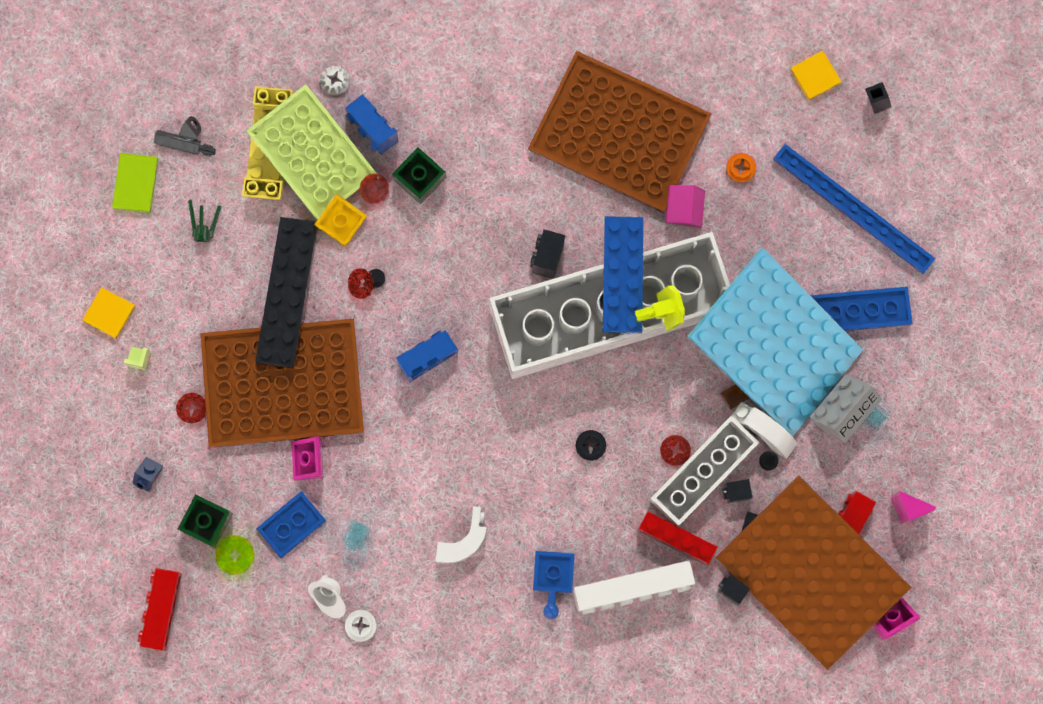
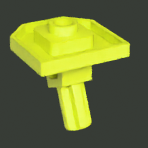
(668, 307)

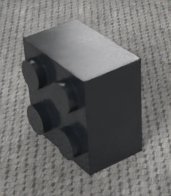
(549, 250)

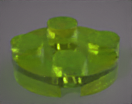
(223, 558)

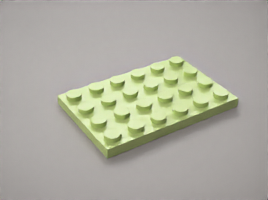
(310, 151)

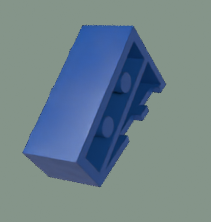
(371, 125)
(426, 355)

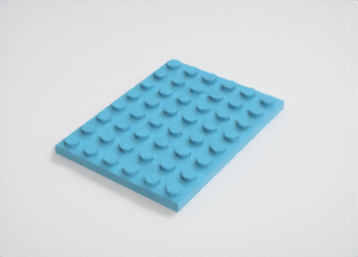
(775, 342)

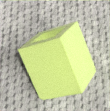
(138, 358)

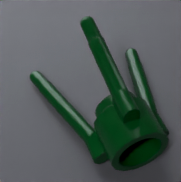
(202, 233)

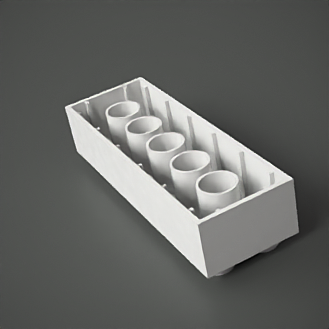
(564, 315)

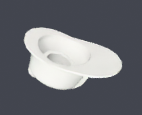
(327, 596)

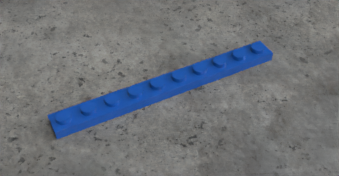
(854, 209)

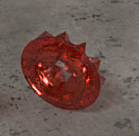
(367, 184)
(354, 283)
(185, 401)
(667, 453)

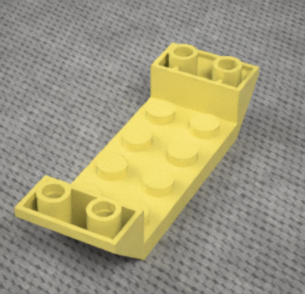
(262, 178)

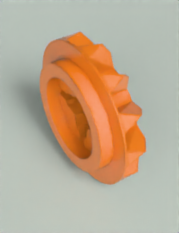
(748, 163)

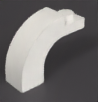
(766, 428)
(456, 552)

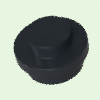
(378, 276)
(768, 461)

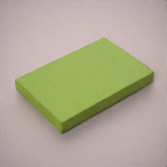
(135, 182)

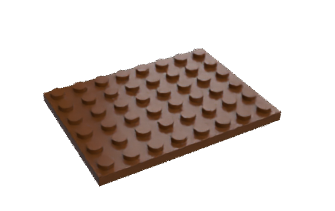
(619, 131)
(280, 403)
(813, 572)

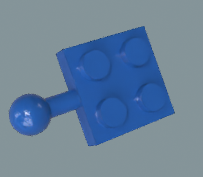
(553, 574)

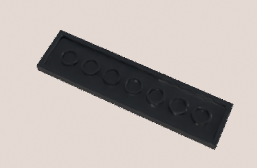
(286, 293)

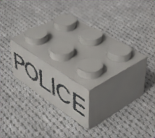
(845, 408)

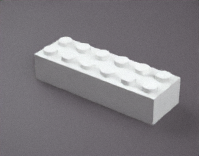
(704, 471)
(634, 586)

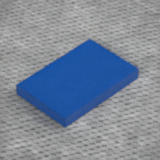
(291, 524)

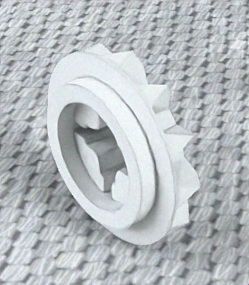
(337, 87)
(366, 633)

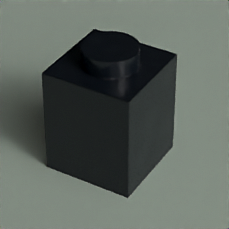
(878, 97)
(737, 491)
(733, 589)

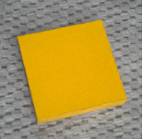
(815, 75)
(340, 220)
(108, 313)

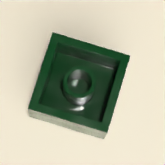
(419, 175)
(205, 521)

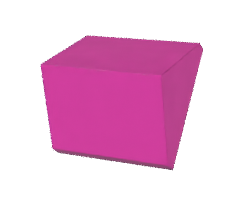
(685, 205)
(307, 459)
(910, 507)
(896, 620)

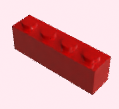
(857, 510)
(677, 538)
(160, 609)

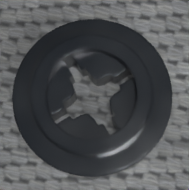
(597, 439)

